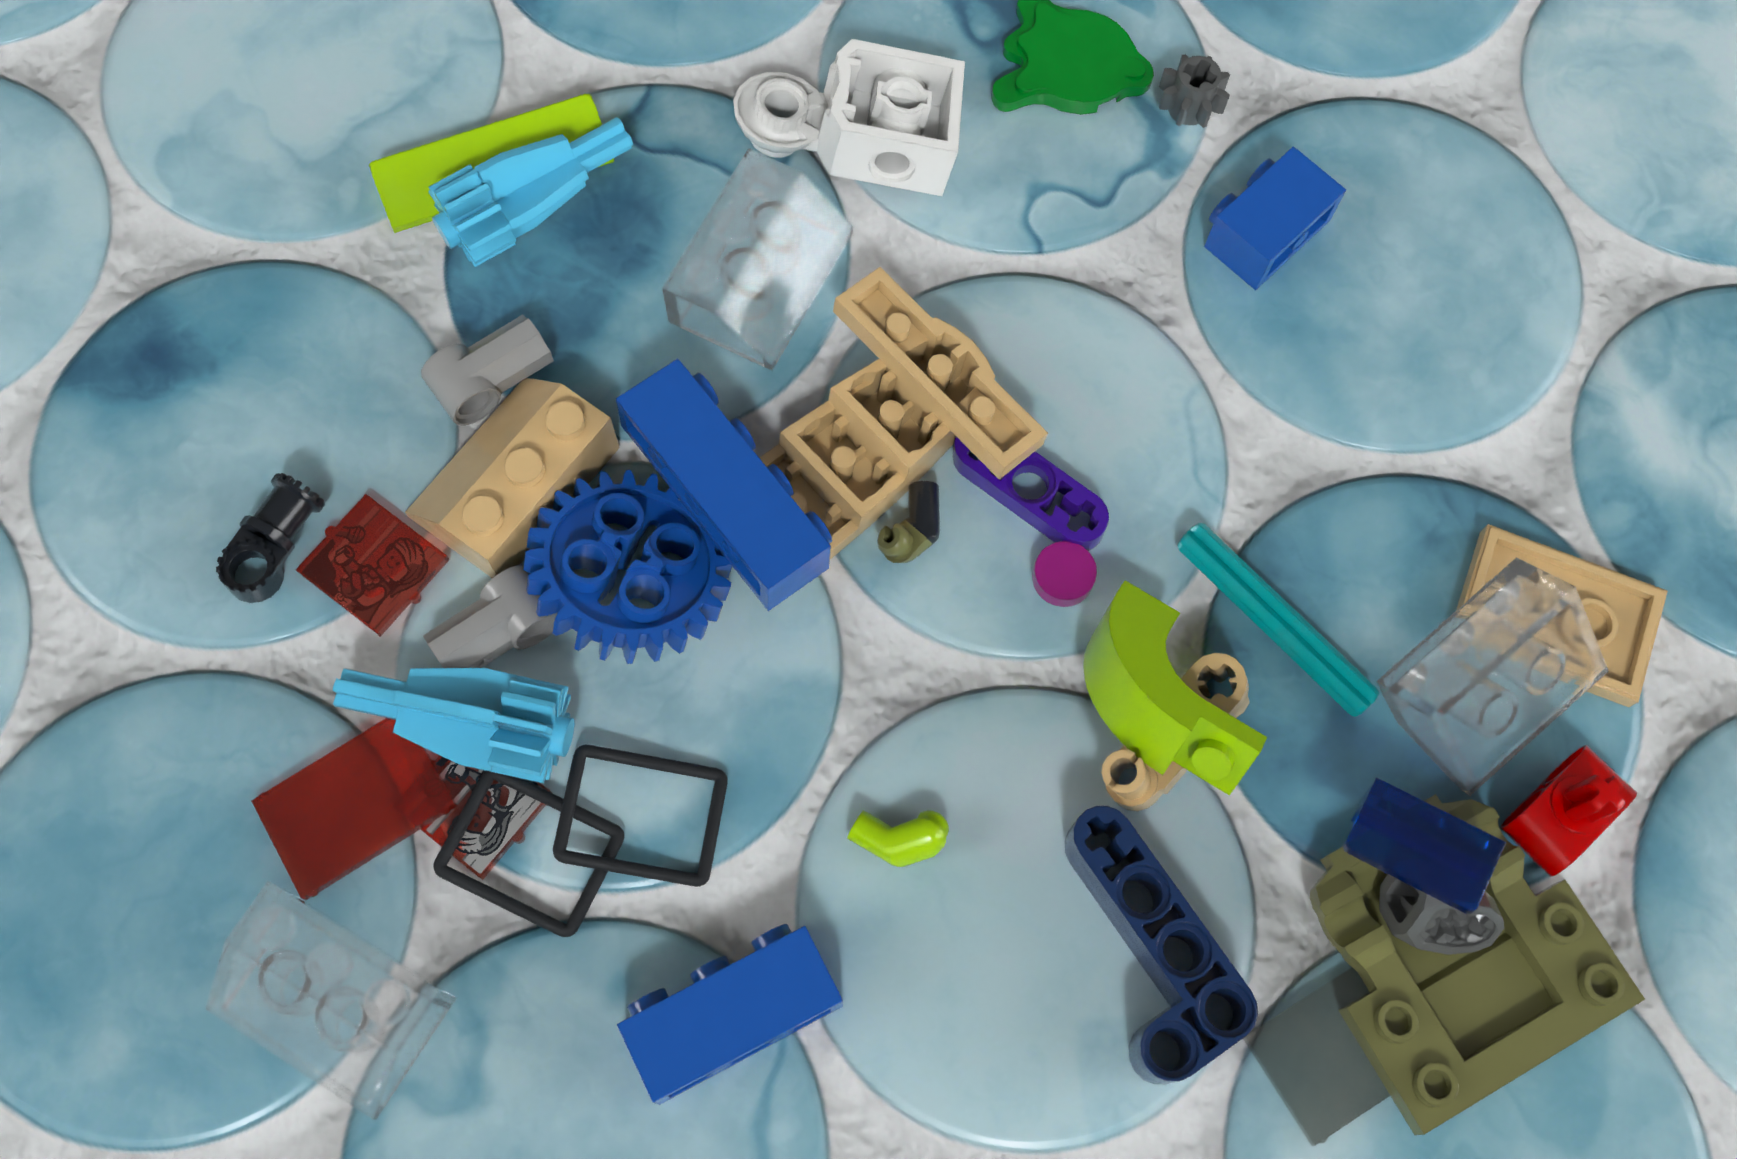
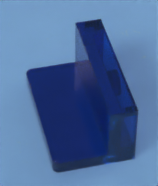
(1423, 846)

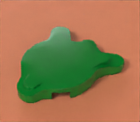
(1069, 61)

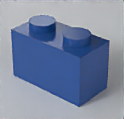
(1273, 216)

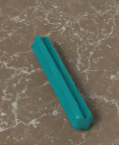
(1278, 619)

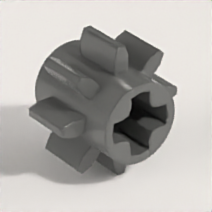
(1194, 90)

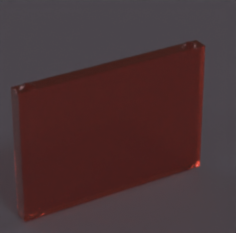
(352, 806)

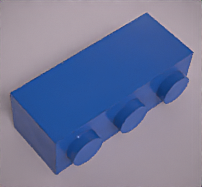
(728, 1012)

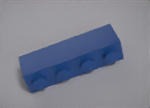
(725, 483)

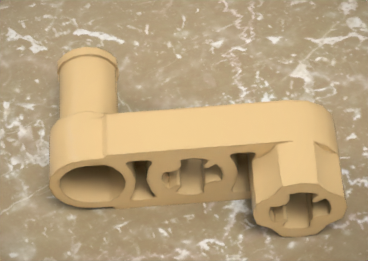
(1150, 784)

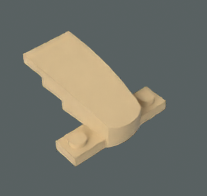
(897, 414)

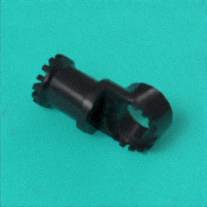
(268, 537)

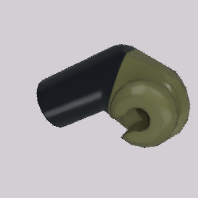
(917, 531)

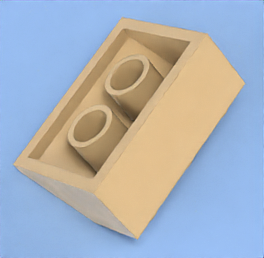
(511, 469)

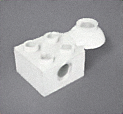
(881, 118)

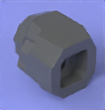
(1435, 925)

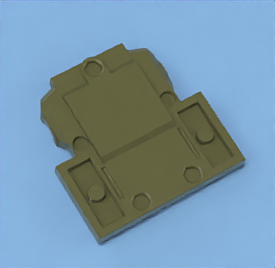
(1469, 1022)

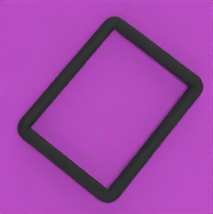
(632, 868)
(503, 900)

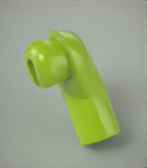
(903, 843)

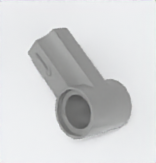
(472, 378)
(491, 625)

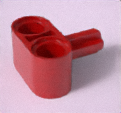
(1568, 810)

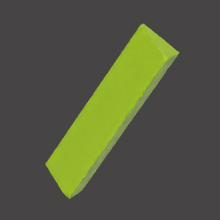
(405, 176)

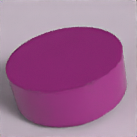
(1064, 574)

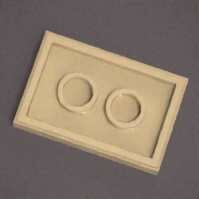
(1619, 607)

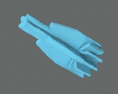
(518, 189)
(470, 716)

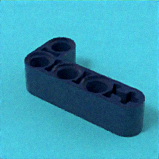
(1145, 936)

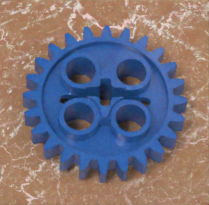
(577, 538)

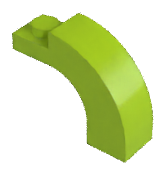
(1149, 702)

